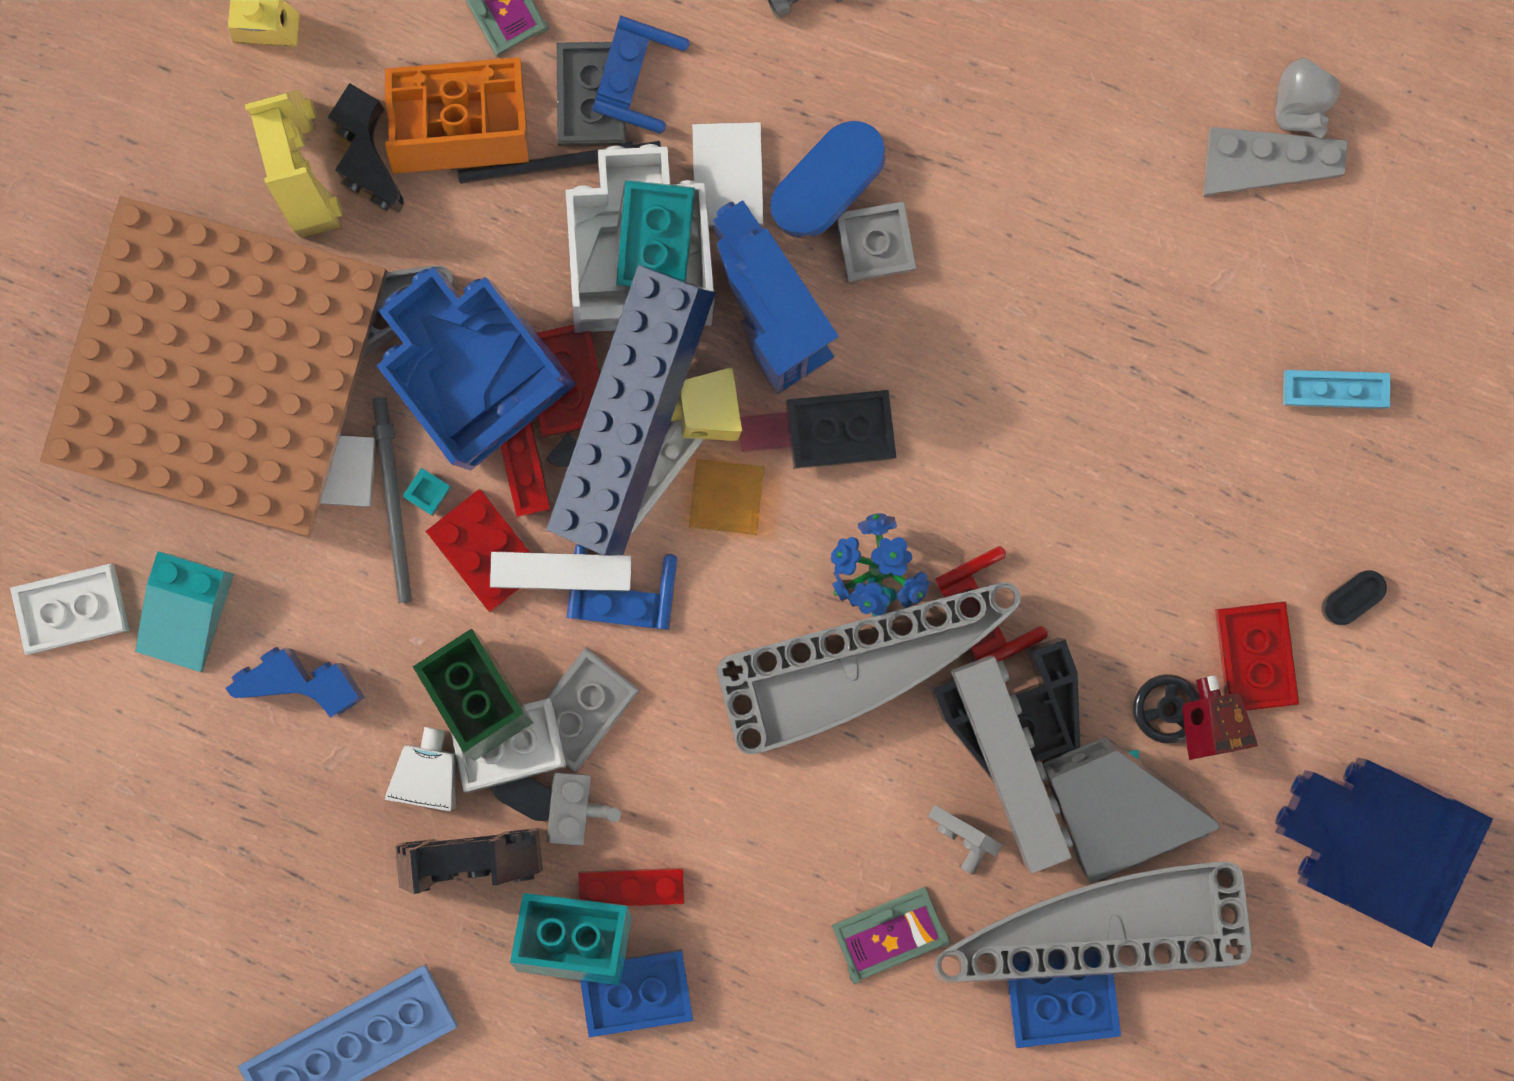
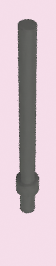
(384, 434)

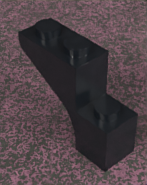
(361, 166)

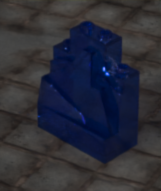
(1383, 845)

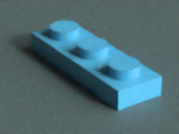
(1336, 389)

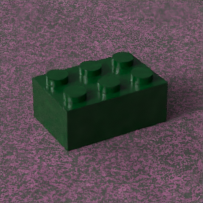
(472, 695)

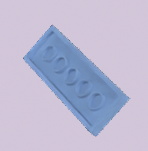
(360, 1035)

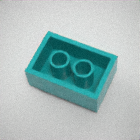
(571, 939)

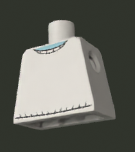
(425, 774)

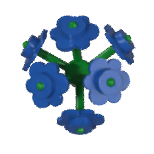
(885, 562)

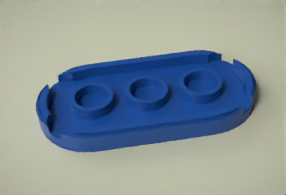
(828, 179)

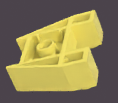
(279, 131)

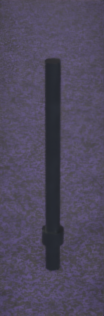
(537, 165)

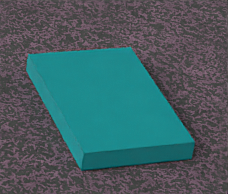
(655, 229)

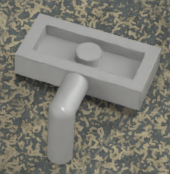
(571, 807)
(975, 840)

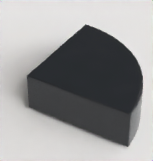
(562, 452)

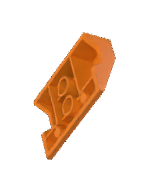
(456, 115)

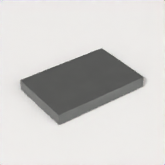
(578, 79)

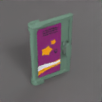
(507, 22)
(890, 934)

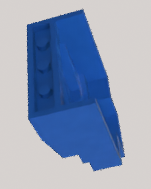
(780, 314)
(468, 365)

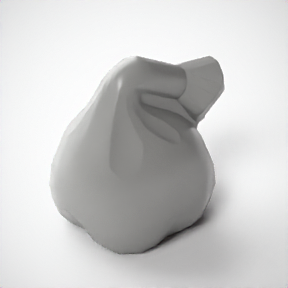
(1304, 97)

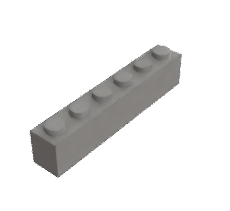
(1011, 763)

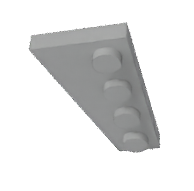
(1262, 159)

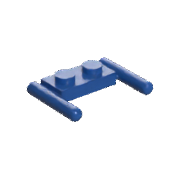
(623, 70)
(626, 607)

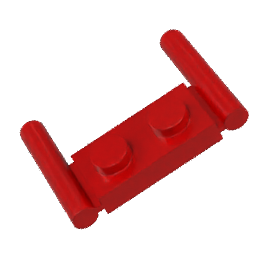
(960, 581)

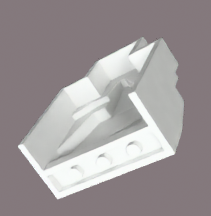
(595, 232)

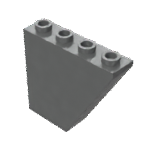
(1120, 809)

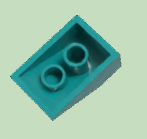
(181, 610)

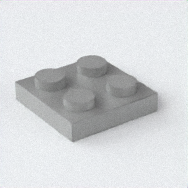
(876, 242)

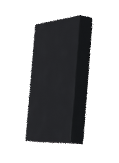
(840, 429)

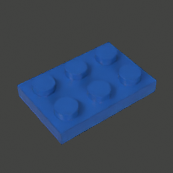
(650, 995)

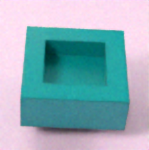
(427, 491)

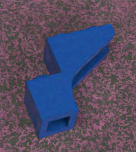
(284, 674)

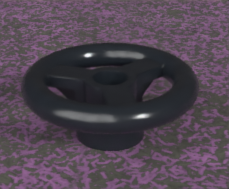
(1143, 717)

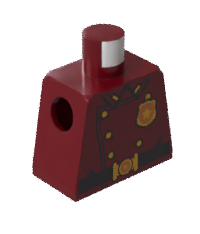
(1216, 722)

